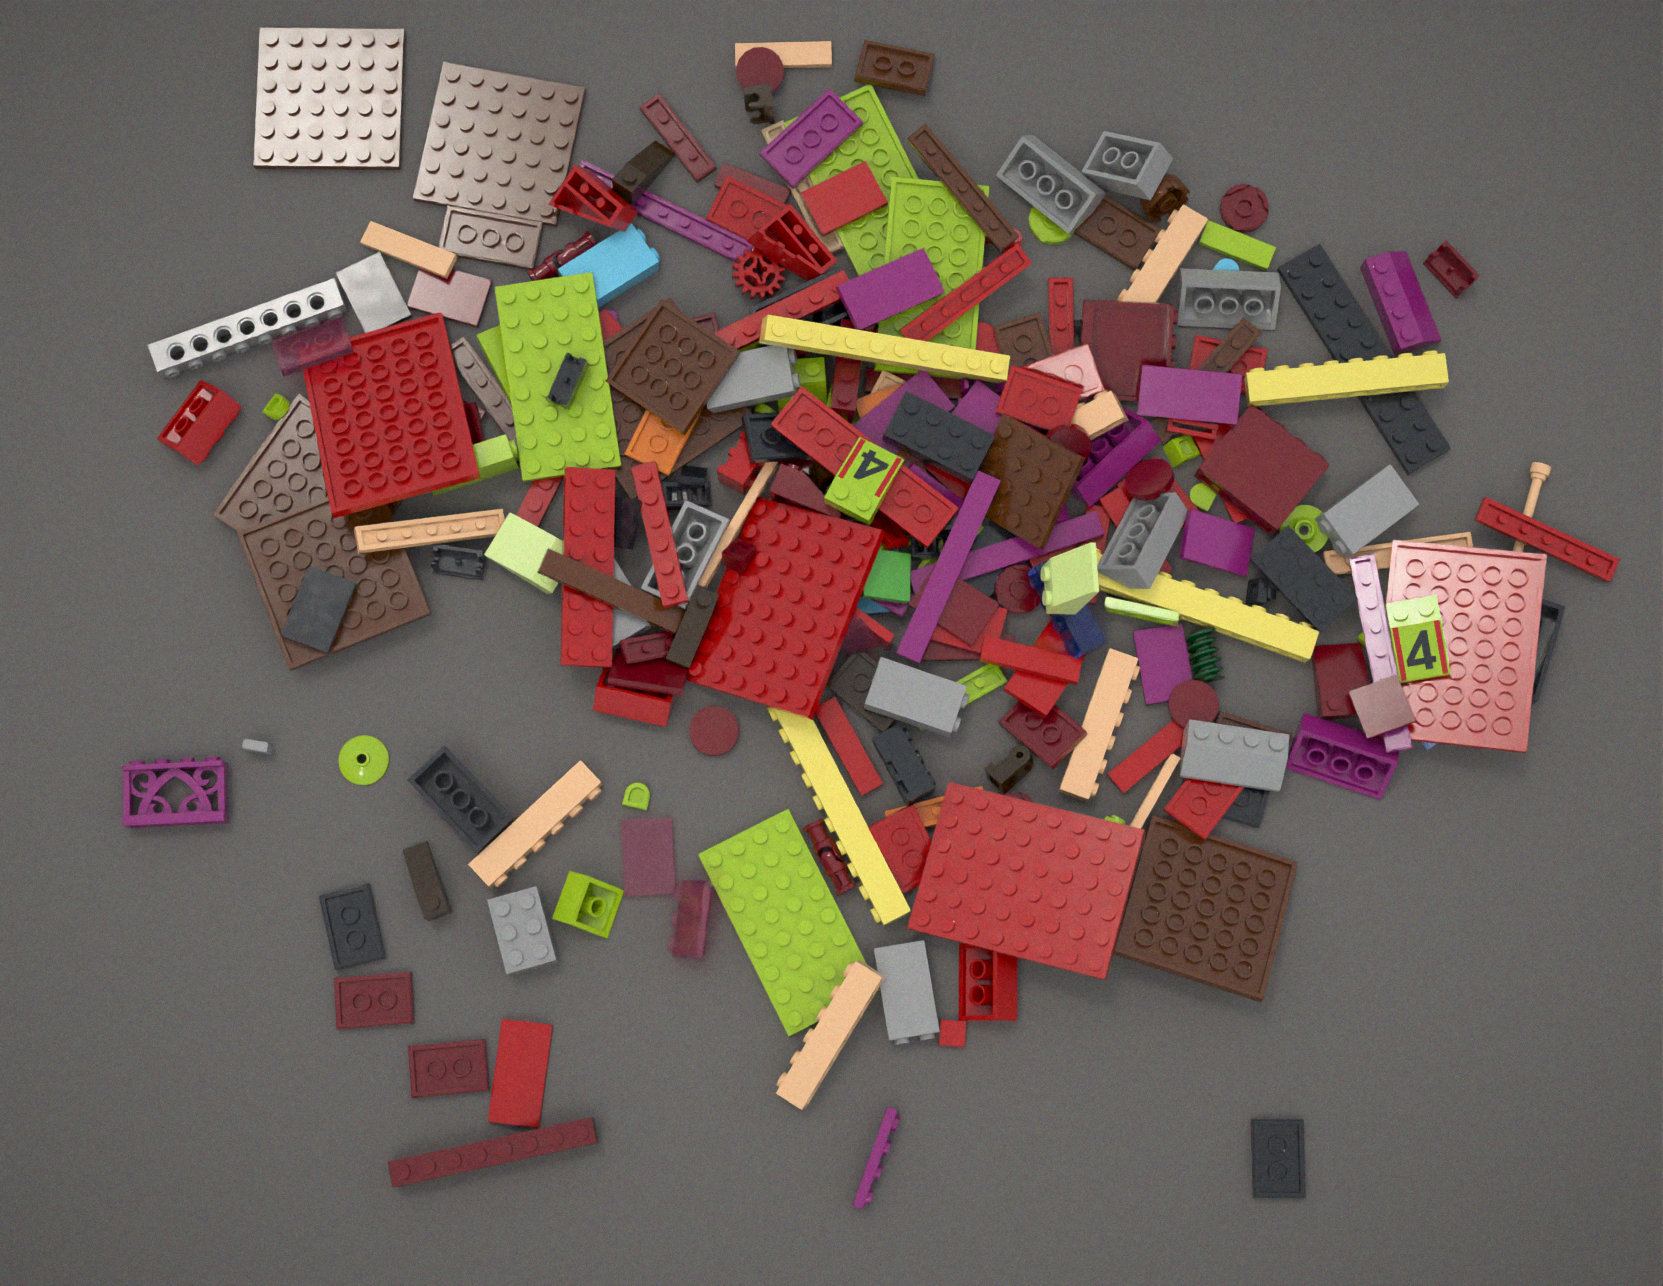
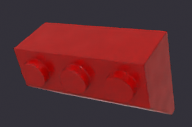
(199, 422)
(632, 703)
(986, 985)

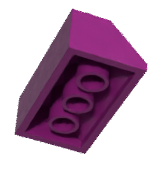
(1399, 302)
(1113, 457)
(1341, 756)

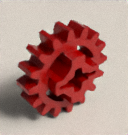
(748, 275)

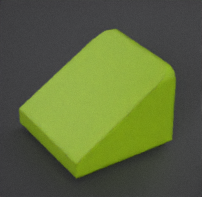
(1181, 450)

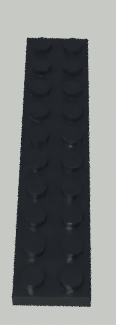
(1351, 335)

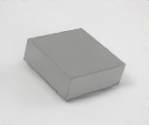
(257, 746)

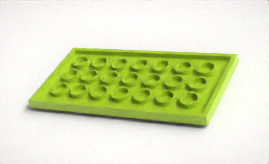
(881, 149)
(930, 218)
(537, 330)
(783, 917)

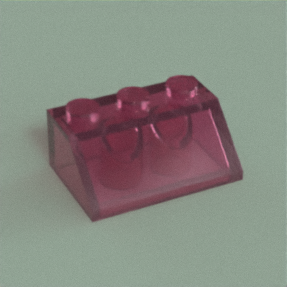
(691, 919)

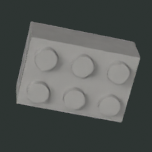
(1127, 165)
(522, 930)

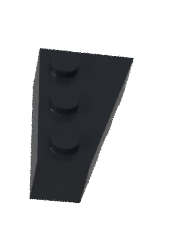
(904, 764)

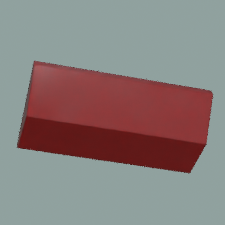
(520, 1073)

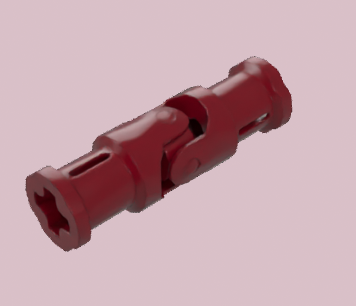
(548, 269)
(833, 865)

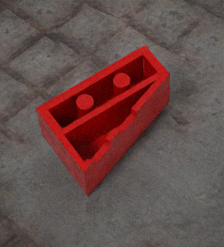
(593, 199)
(793, 244)
(738, 471)

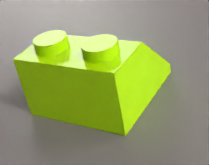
(812, 379)
(588, 904)

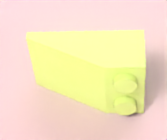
(521, 548)
(1070, 580)

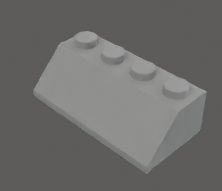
(1050, 183)
(1226, 297)
(696, 539)
(1143, 541)
(1234, 755)

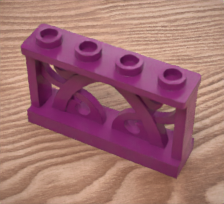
(204, 812)

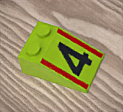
(863, 481)
(1417, 639)

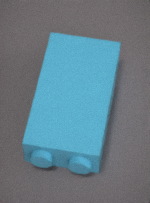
(616, 263)

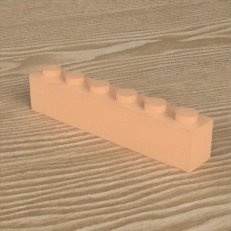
(1166, 257)
(1099, 723)
(536, 824)
(830, 1034)

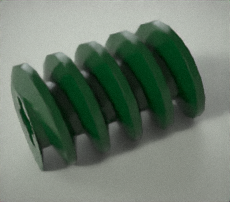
(1203, 655)

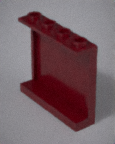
(1125, 338)
(1261, 470)

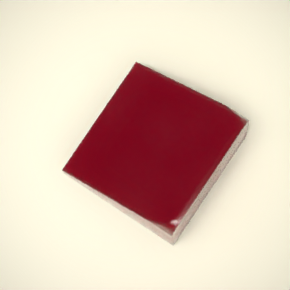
(738, 555)

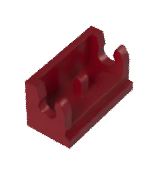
(1451, 269)

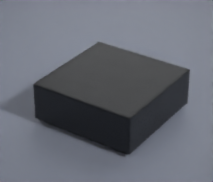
(693, 476)

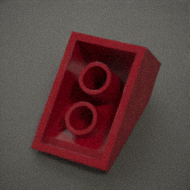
(797, 490)
(1335, 673)

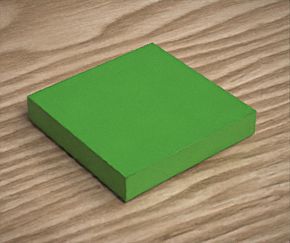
(889, 578)

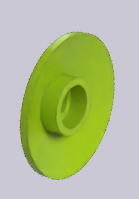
(1305, 516)
(375, 764)

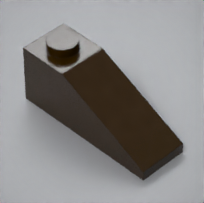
(641, 172)
(692, 627)
(426, 882)

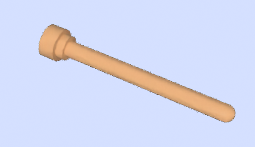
(1539, 473)

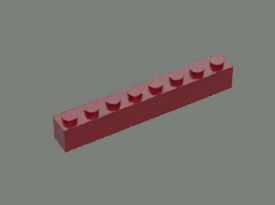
(493, 1152)

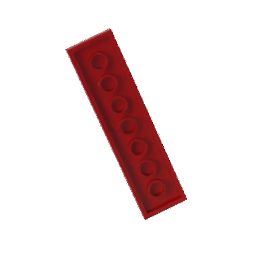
(830, 439)
(588, 540)

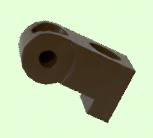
(1011, 769)

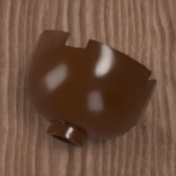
(1168, 196)

